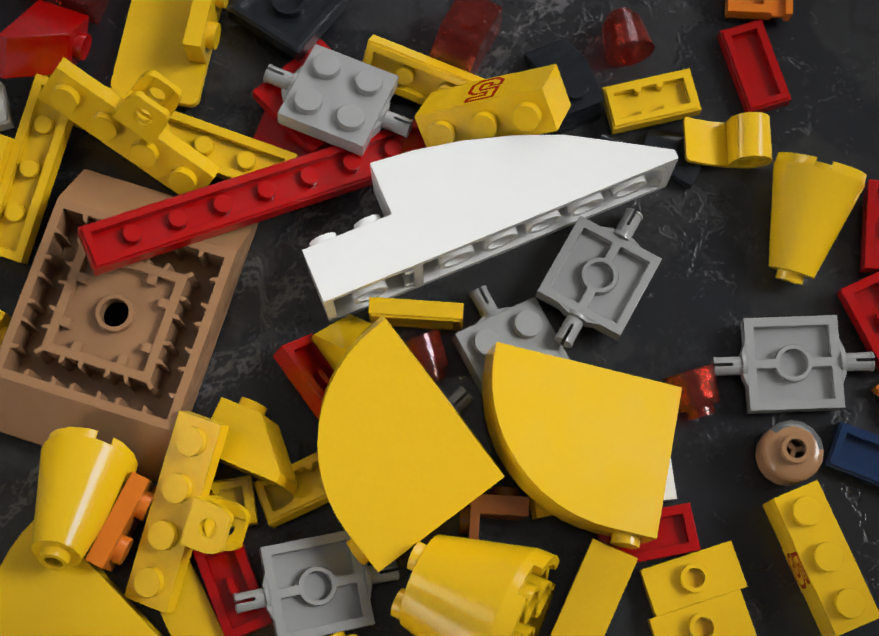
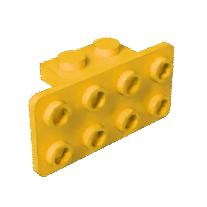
(172, 40)

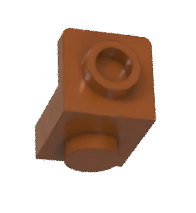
(500, 504)

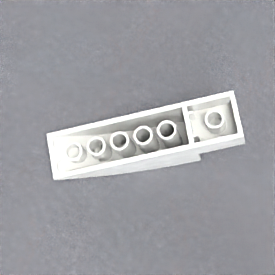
(473, 202)

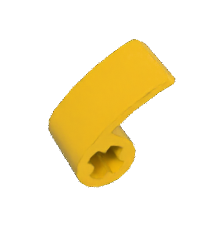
(735, 144)

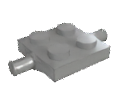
(338, 100)
(598, 277)
(516, 326)
(793, 364)
(315, 587)

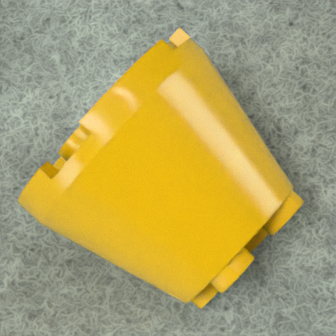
(475, 588)

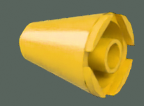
(808, 212)
(76, 493)

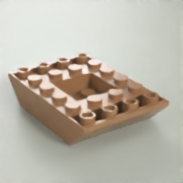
(123, 379)

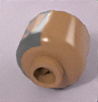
(782, 466)

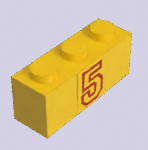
(495, 107)
(821, 560)

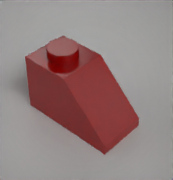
(42, 39)

